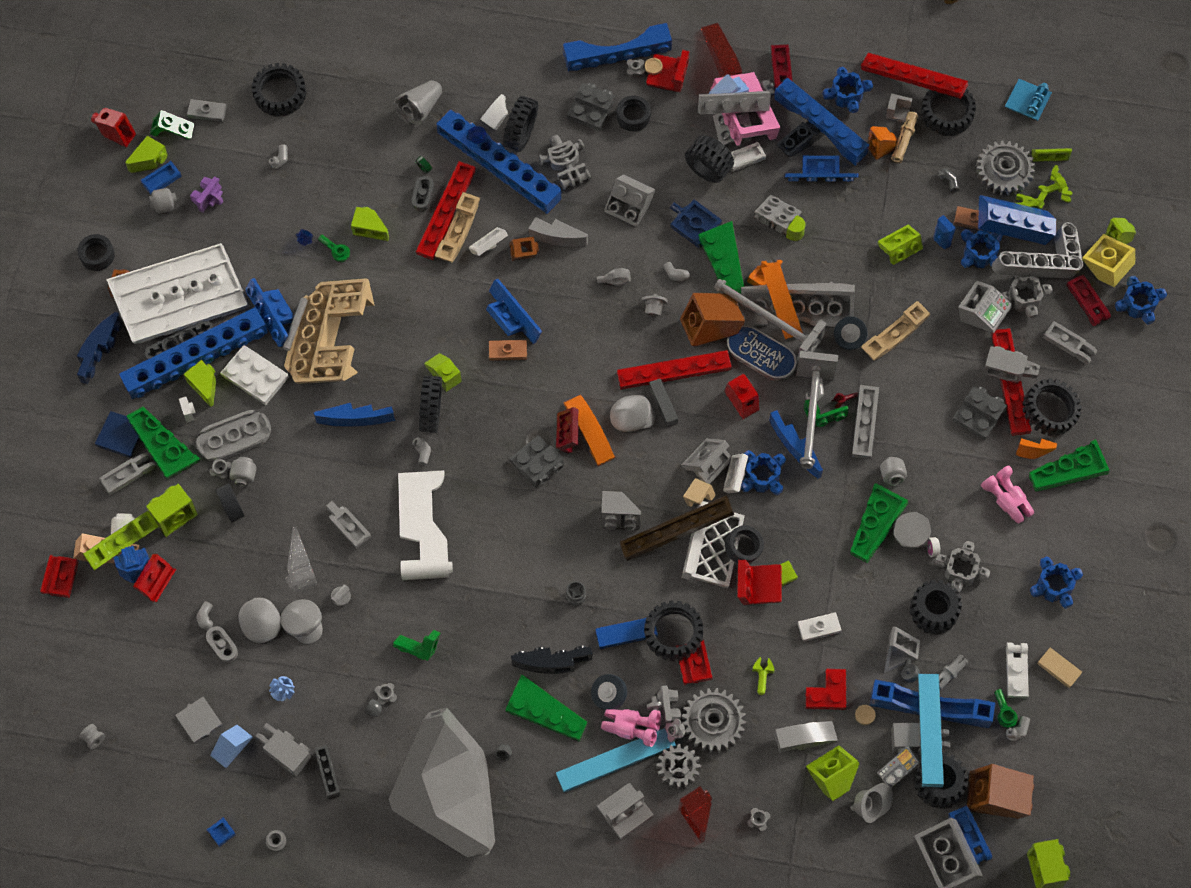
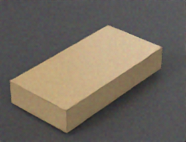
(1059, 667)

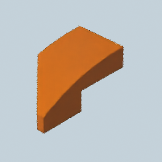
(756, 277)
(1033, 450)

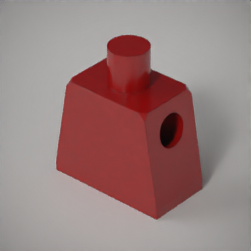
(114, 126)
(740, 393)

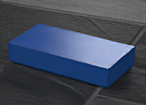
(161, 177)

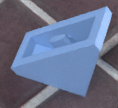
(230, 745)

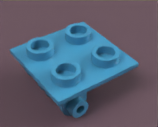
(1029, 99)

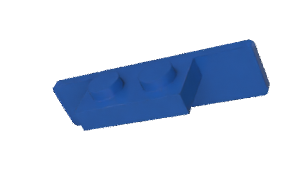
(821, 167)
(272, 309)
(510, 314)

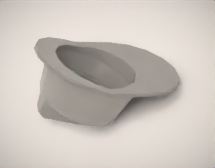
(873, 802)

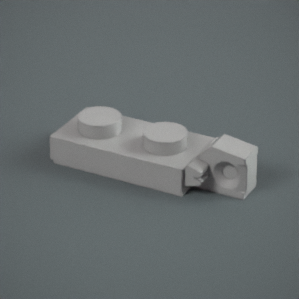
(348, 525)

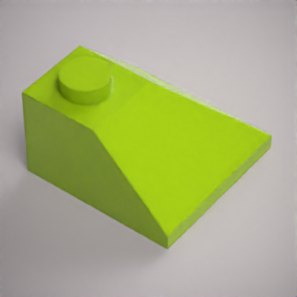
(834, 772)

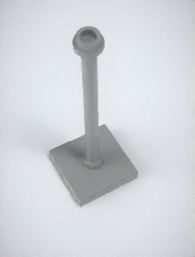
(809, 342)
(814, 366)

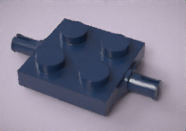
(693, 221)

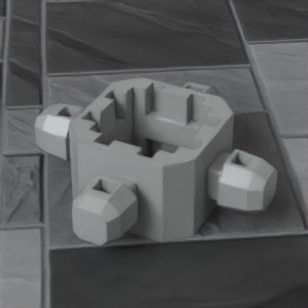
(1031, 305)
(966, 554)

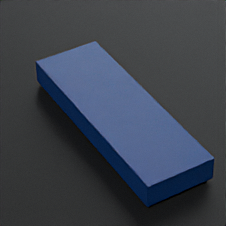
(621, 633)

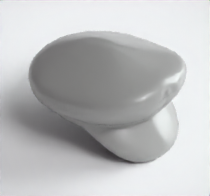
(632, 413)
(259, 620)
(302, 620)

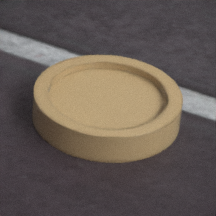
(653, 66)
(865, 714)

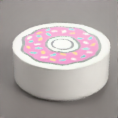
(933, 547)

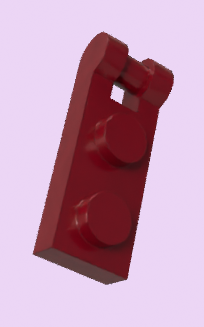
(781, 63)
(1088, 300)

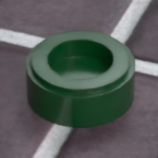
(423, 164)

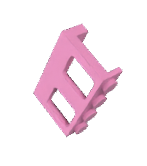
(769, 122)

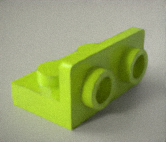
(901, 244)

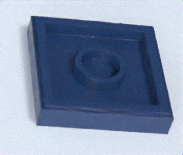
(118, 435)

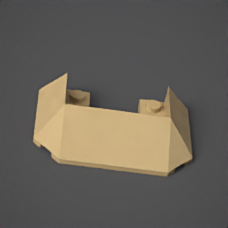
(313, 351)

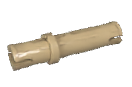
(907, 130)

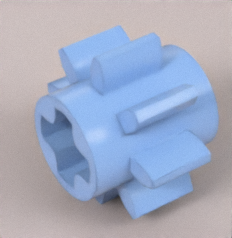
(281, 688)

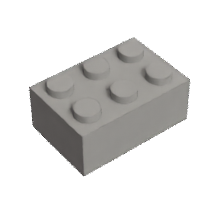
(948, 855)

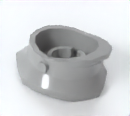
(912, 530)

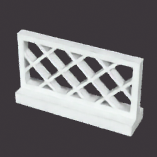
(694, 553)

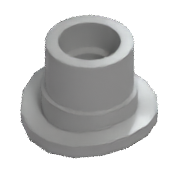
(654, 304)

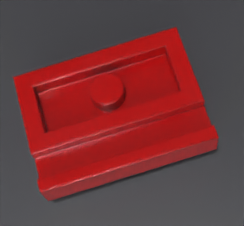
(59, 576)
(154, 578)
(696, 667)

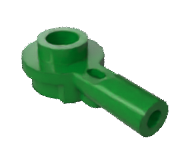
(339, 252)
(1006, 717)

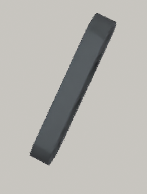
(177, 338)

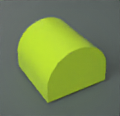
(796, 229)

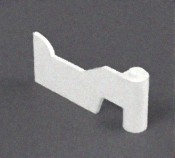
(418, 526)

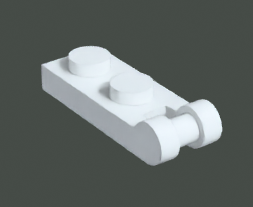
(1017, 671)

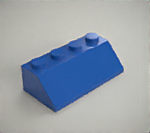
(1016, 220)

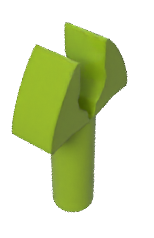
(762, 674)

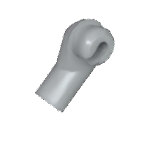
(424, 450)

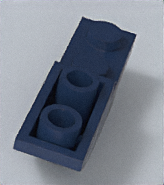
(99, 341)

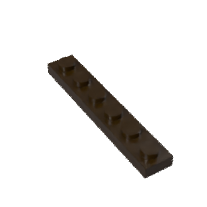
(676, 528)

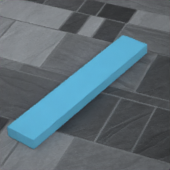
(930, 730)
(611, 761)

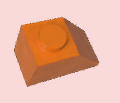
(881, 141)

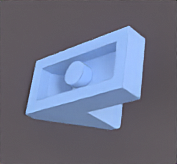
(729, 85)

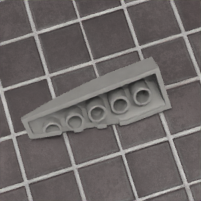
(810, 301)

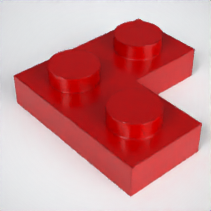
(830, 697)

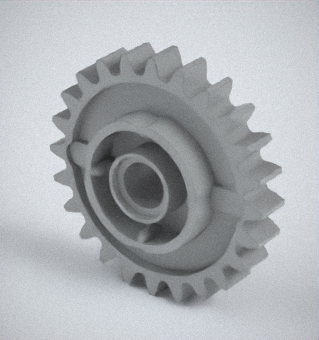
(991, 170)
(717, 706)

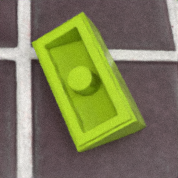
(1051, 154)

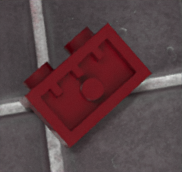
(567, 430)

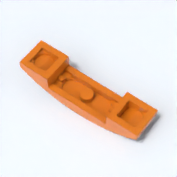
(781, 297)
(591, 431)

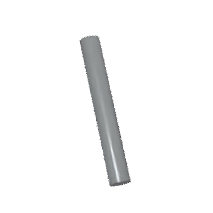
(295, 324)

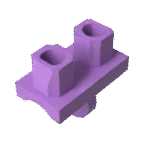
(209, 196)

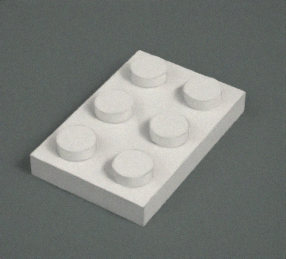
(254, 375)

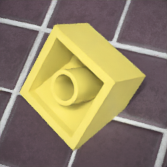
(1109, 259)

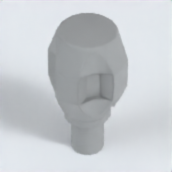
(616, 277)

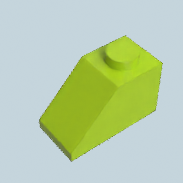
(146, 156)
(368, 224)
(1121, 230)
(444, 367)
(203, 381)

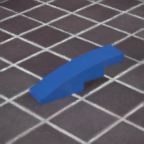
(346, 416)
(792, 442)

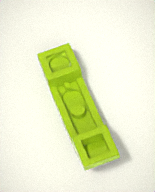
(120, 539)

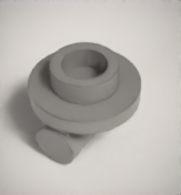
(341, 595)

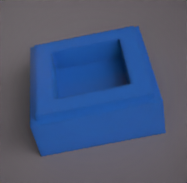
(221, 832)

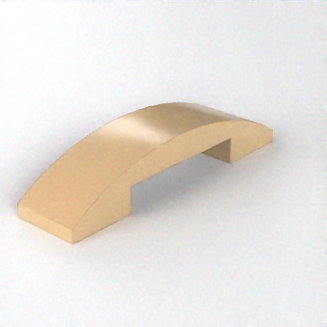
(458, 228)
(896, 332)

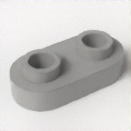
(222, 645)

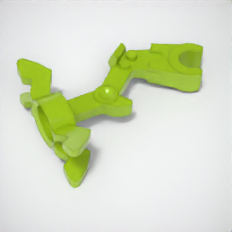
(1060, 185)

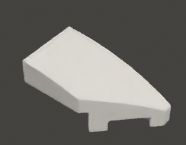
(496, 113)

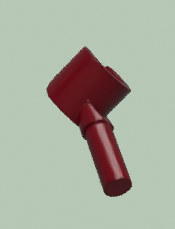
(840, 398)

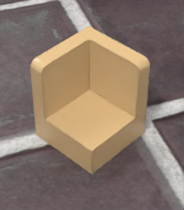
(697, 492)

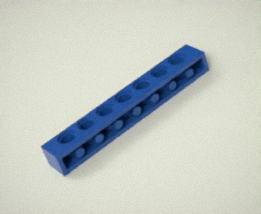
(515, 179)
(197, 344)

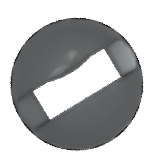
(374, 708)
(499, 752)

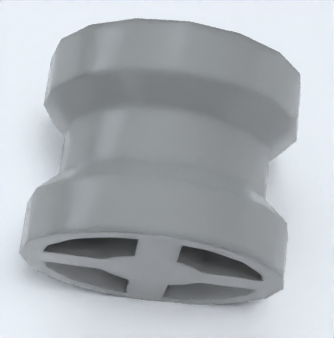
(92, 736)

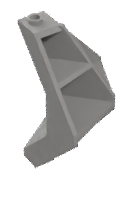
(447, 786)

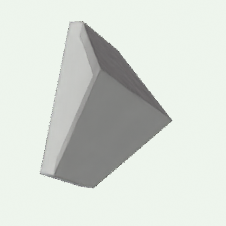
(900, 648)

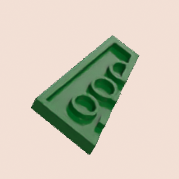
(723, 254)
(161, 444)
(1077, 466)
(880, 516)
(542, 709)

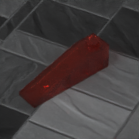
(721, 51)

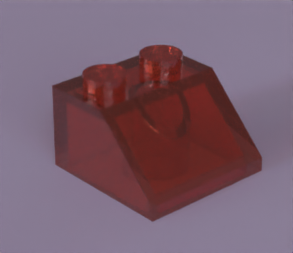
(696, 811)

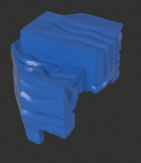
(131, 563)

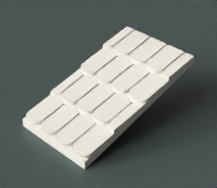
(177, 293)

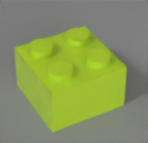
(172, 509)
(1048, 864)

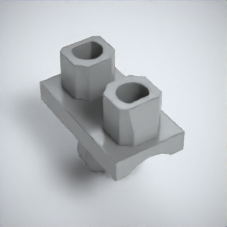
(662, 703)

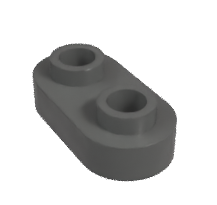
(421, 194)

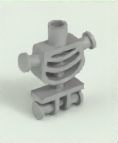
(564, 157)

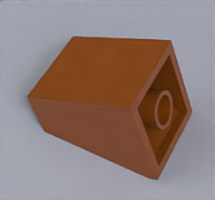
(711, 317)
(1000, 792)

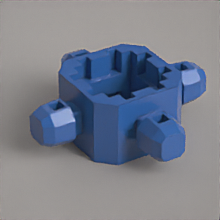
(852, 100)
(971, 256)
(1145, 288)
(773, 465)
(1069, 577)

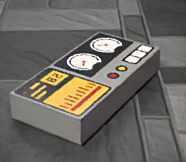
(899, 767)

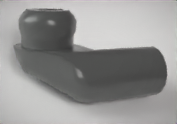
(951, 177)

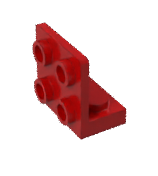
(672, 72)
(759, 583)

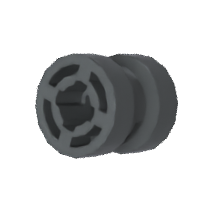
(573, 590)

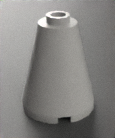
(418, 102)

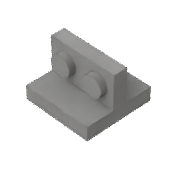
(708, 459)
(625, 811)

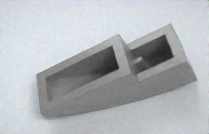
(557, 234)
(805, 736)

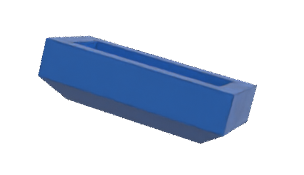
(944, 232)

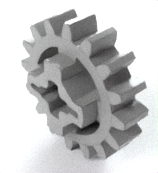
(672, 772)

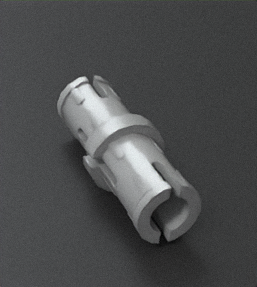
(950, 672)

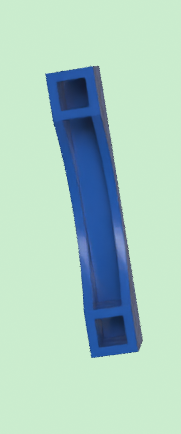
(583, 55)
(844, 139)
(964, 711)

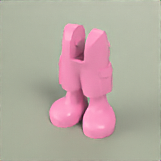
(1012, 498)
(628, 720)

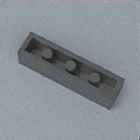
(663, 402)
(327, 772)

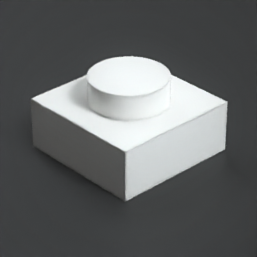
(188, 409)

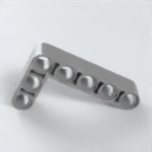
(1061, 265)

